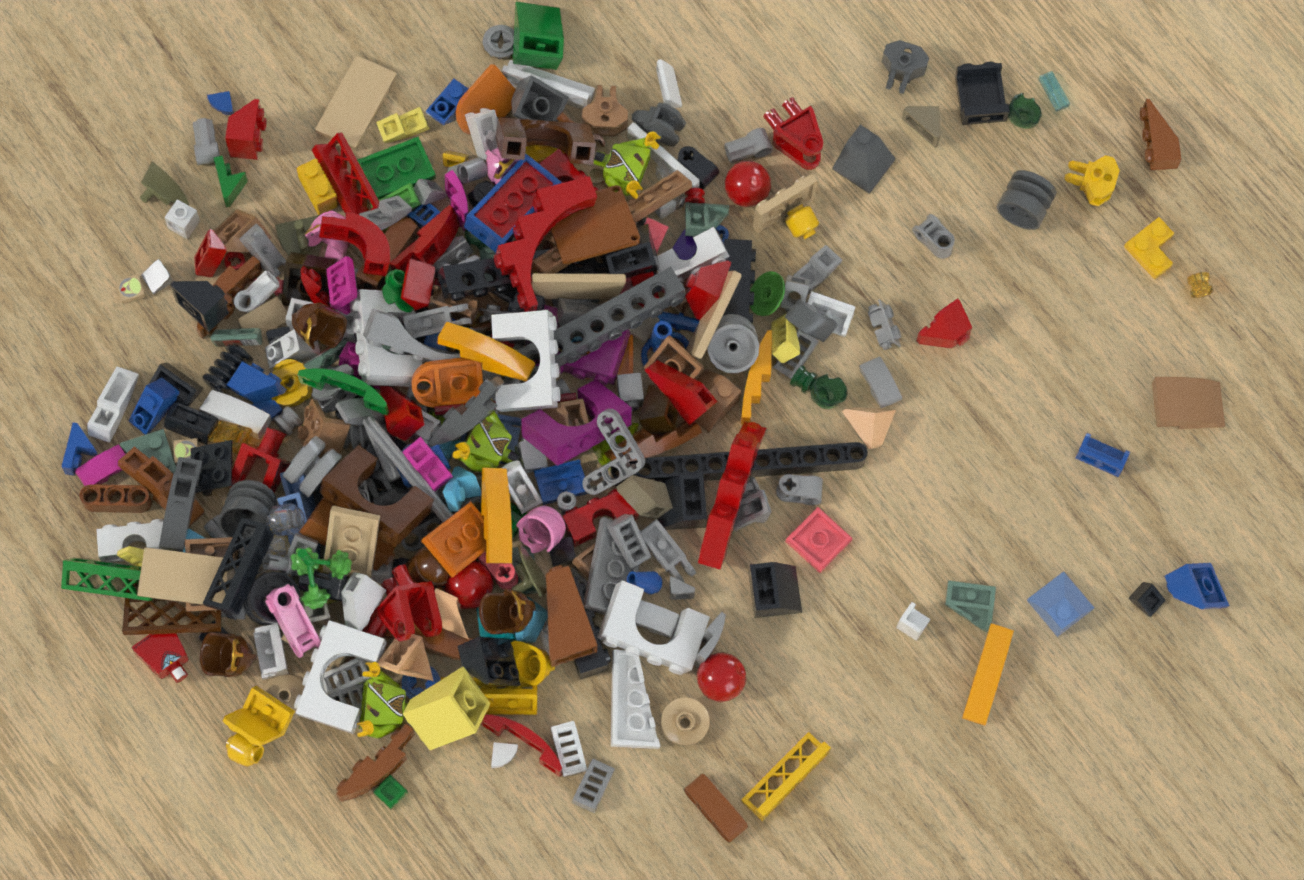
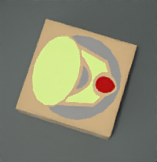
(130, 288)
(182, 448)

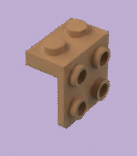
(329, 430)

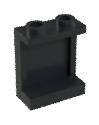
(981, 93)

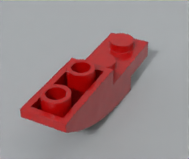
(432, 240)

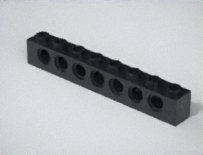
(455, 289)

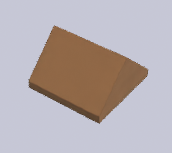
(676, 357)

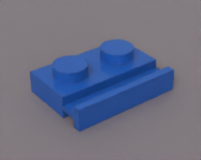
(559, 479)

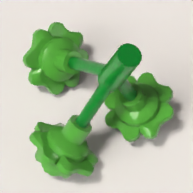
(305, 562)

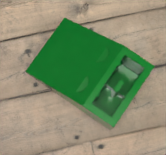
(538, 36)

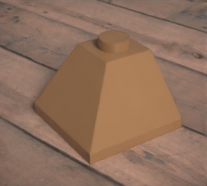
(234, 228)
(724, 392)

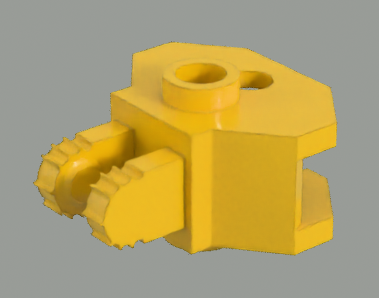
(1098, 178)

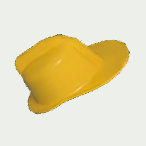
(531, 663)

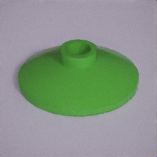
(768, 293)

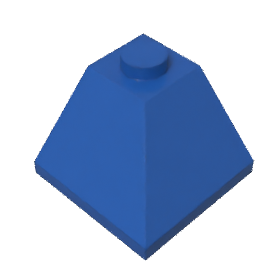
(1197, 586)

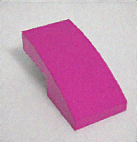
(427, 464)
(101, 467)

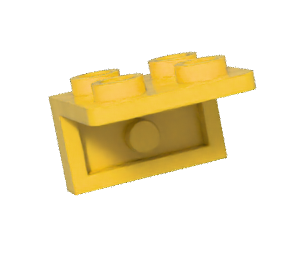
(261, 718)

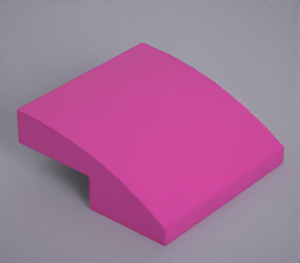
(457, 196)

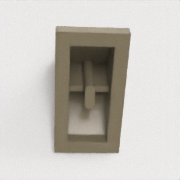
(924, 121)

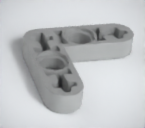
(621, 461)

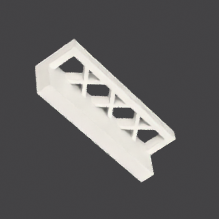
(579, 94)

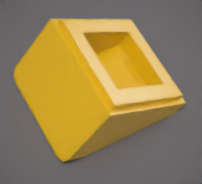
(453, 158)

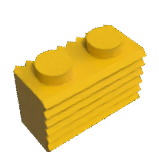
(317, 186)

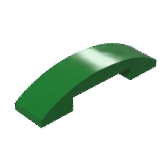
(318, 377)

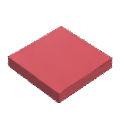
(818, 540)

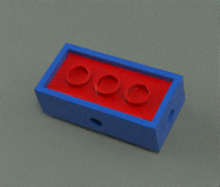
(510, 198)

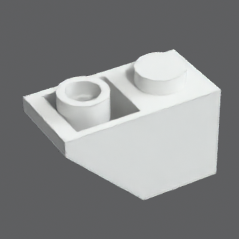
(290, 347)
(360, 599)

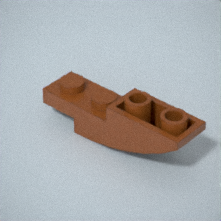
(231, 283)
(154, 477)
(370, 773)

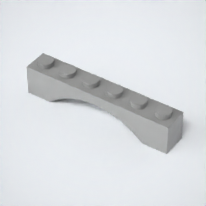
(388, 330)

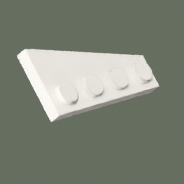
(630, 709)

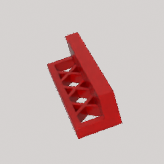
(341, 180)

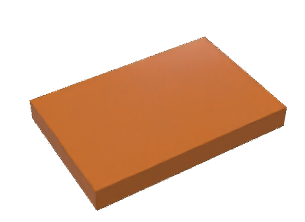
(458, 539)

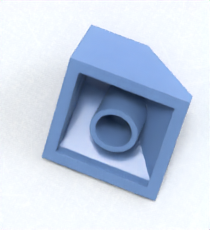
(1060, 604)

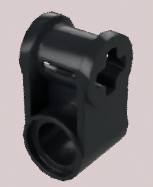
(698, 165)

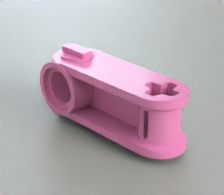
(293, 620)

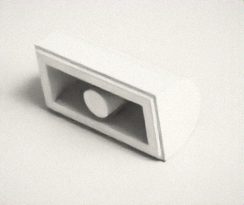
(521, 487)

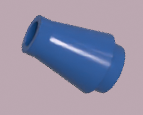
(648, 580)

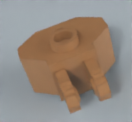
(605, 113)

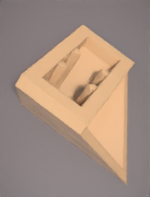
(870, 424)
(450, 613)
(407, 658)

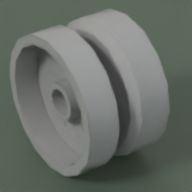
(737, 356)
(313, 467)

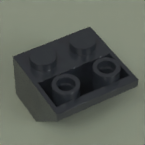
(635, 259)
(688, 503)
(774, 589)
(490, 661)

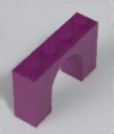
(598, 365)
(565, 442)

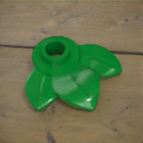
(393, 289)

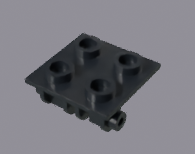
(216, 466)

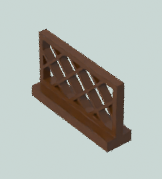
(172, 624)

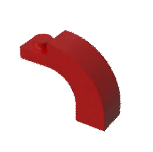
(364, 236)

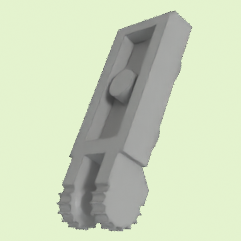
(433, 320)
(666, 550)

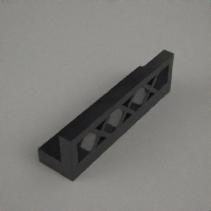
(247, 568)

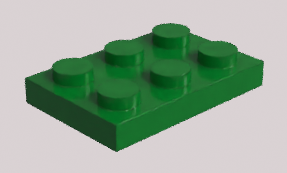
(397, 167)

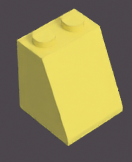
(447, 710)

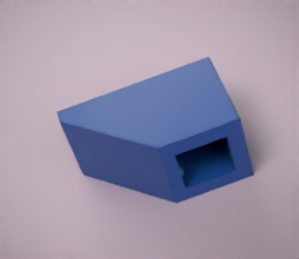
(445, 105)
(254, 384)
(153, 405)

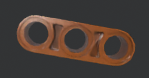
(124, 505)
(715, 808)

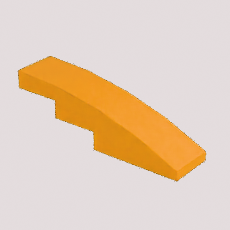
(490, 352)
(758, 373)
(497, 515)
(987, 674)

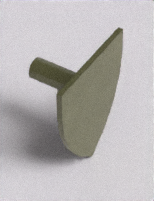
(161, 186)
(293, 236)
(529, 574)

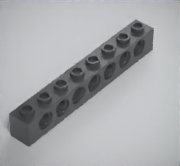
(602, 315)

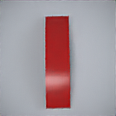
(548, 758)

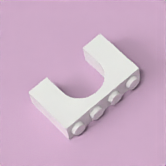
(377, 364)
(541, 389)
(621, 631)
(336, 643)

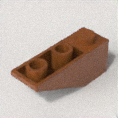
(1162, 143)

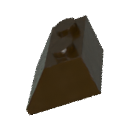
(293, 284)

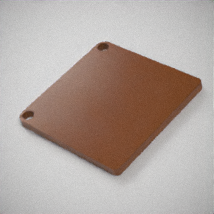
(596, 229)

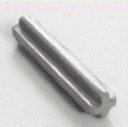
(388, 466)

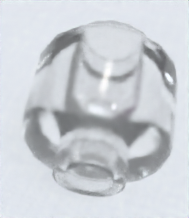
(285, 519)

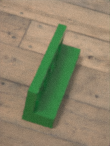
(102, 569)

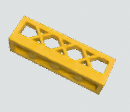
(510, 699)
(793, 779)

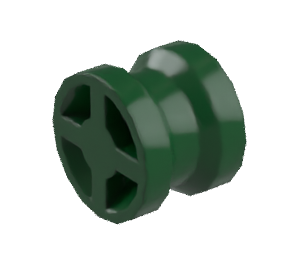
(803, 379)

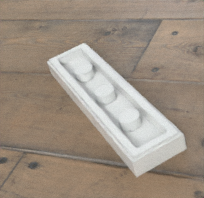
(635, 132)

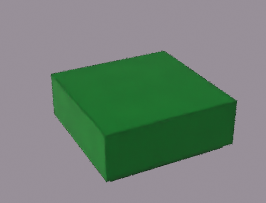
(390, 792)

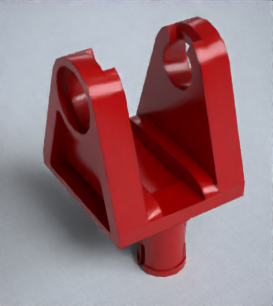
(796, 135)
(267, 449)
(409, 605)

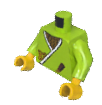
(627, 163)
(486, 445)
(381, 704)

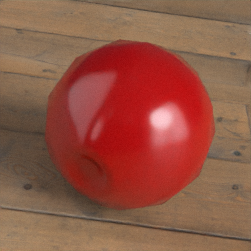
(747, 184)
(470, 585)
(721, 677)

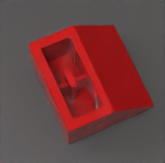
(245, 131)

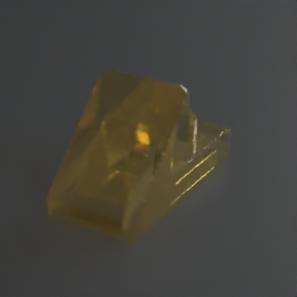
(229, 431)

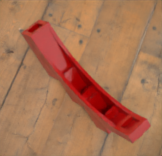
(551, 207)
(730, 494)

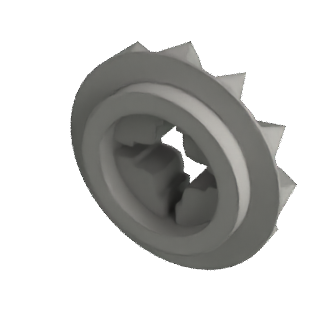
(493, 35)

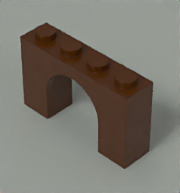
(572, 138)
(396, 519)

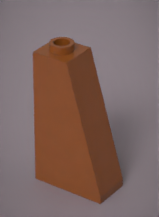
(399, 237)
(317, 529)
(567, 621)

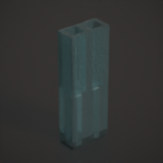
(1054, 91)

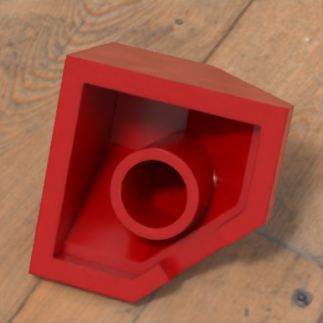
(706, 287)
(948, 328)

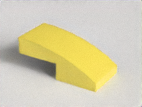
(403, 126)

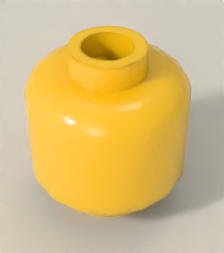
(802, 221)
(242, 751)

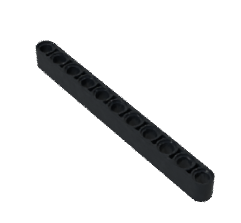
(771, 455)

